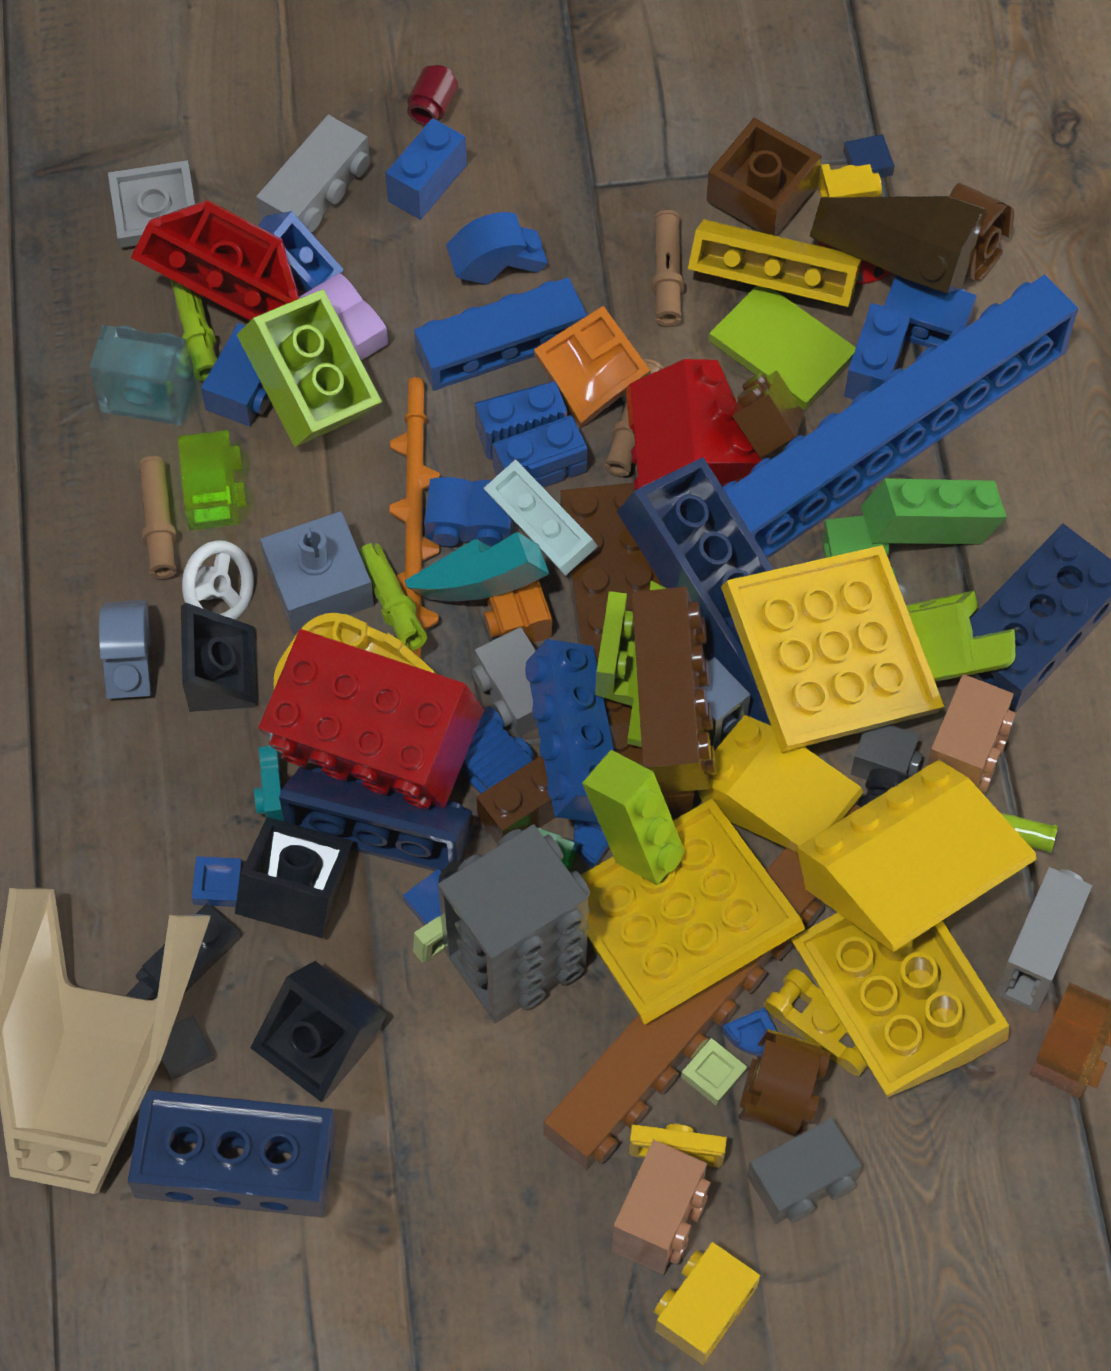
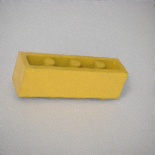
(774, 262)

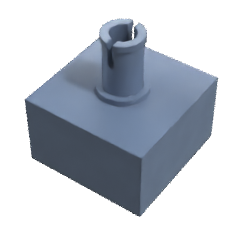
(317, 570)

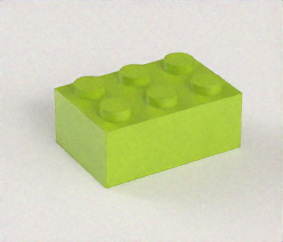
(308, 367)

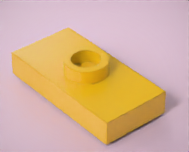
(680, 1137)

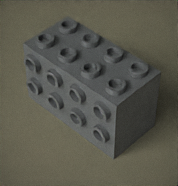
(515, 922)

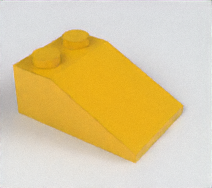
(776, 792)

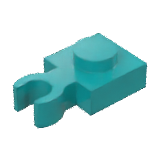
(267, 796)

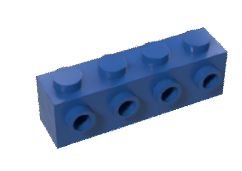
(569, 722)

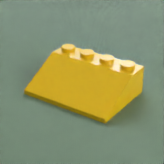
(913, 855)
(905, 1008)

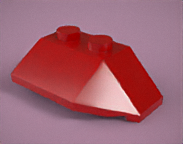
(219, 258)

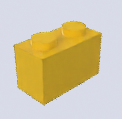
(705, 1302)

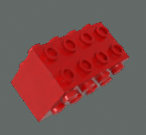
(371, 719)

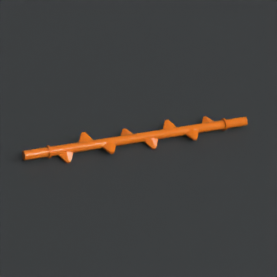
(411, 508)

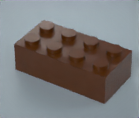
(671, 690)

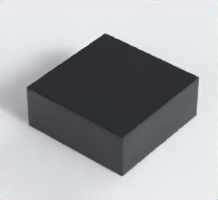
(185, 1049)

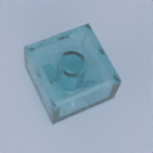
(142, 374)

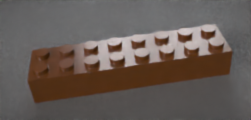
(613, 567)

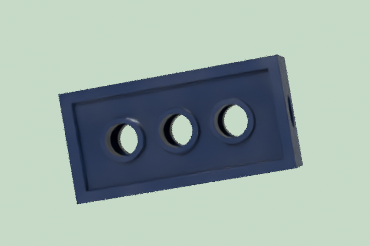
(1051, 606)
(223, 1124)

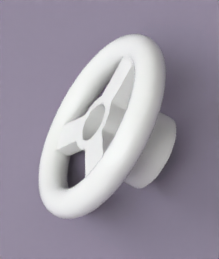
(213, 581)

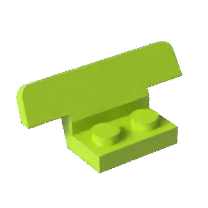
(949, 640)
(617, 660)

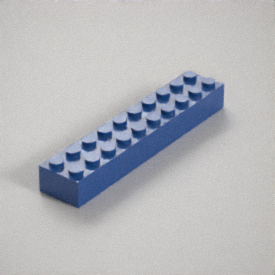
(904, 415)

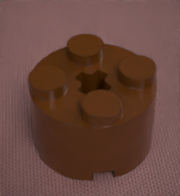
(996, 222)
(782, 1083)

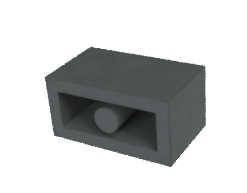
(804, 1172)

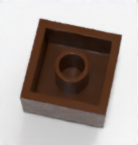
(763, 177)

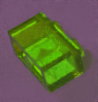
(209, 480)

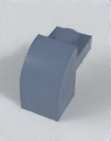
(124, 648)

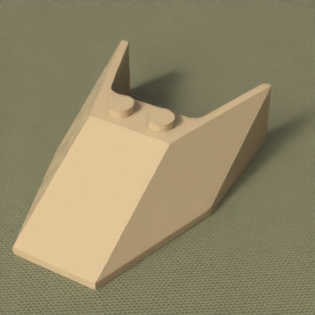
(76, 1054)

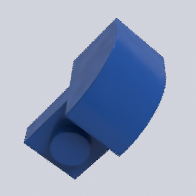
(492, 244)

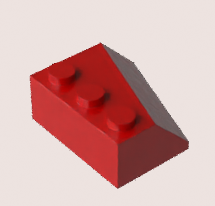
(684, 417)

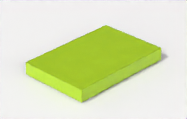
(775, 334)

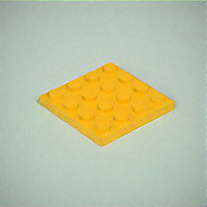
(832, 647)
(691, 926)

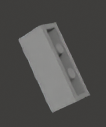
(316, 173)

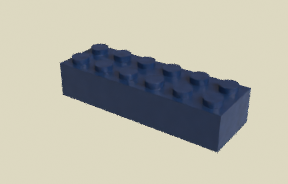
(699, 542)

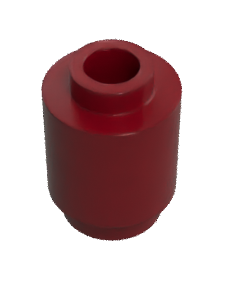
(431, 94)

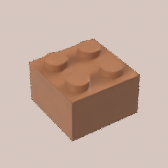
(974, 730)
(658, 1207)

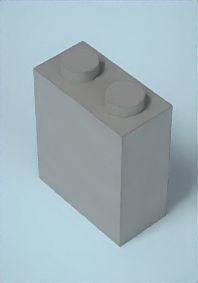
(1043, 938)

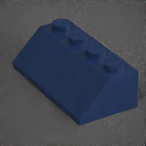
(378, 822)

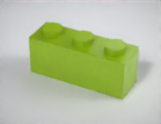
(634, 817)

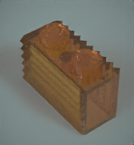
(1075, 1042)

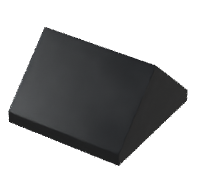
(217, 661)

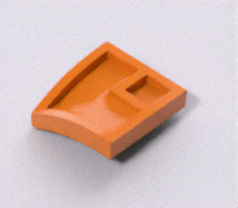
(591, 364)

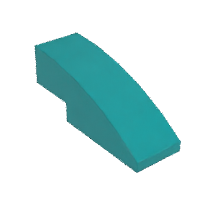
(481, 570)

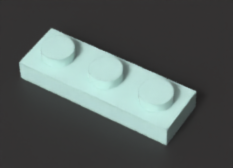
(540, 517)

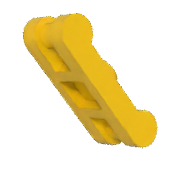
(816, 1023)

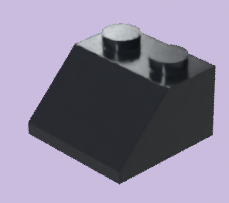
(293, 877)
(317, 1029)

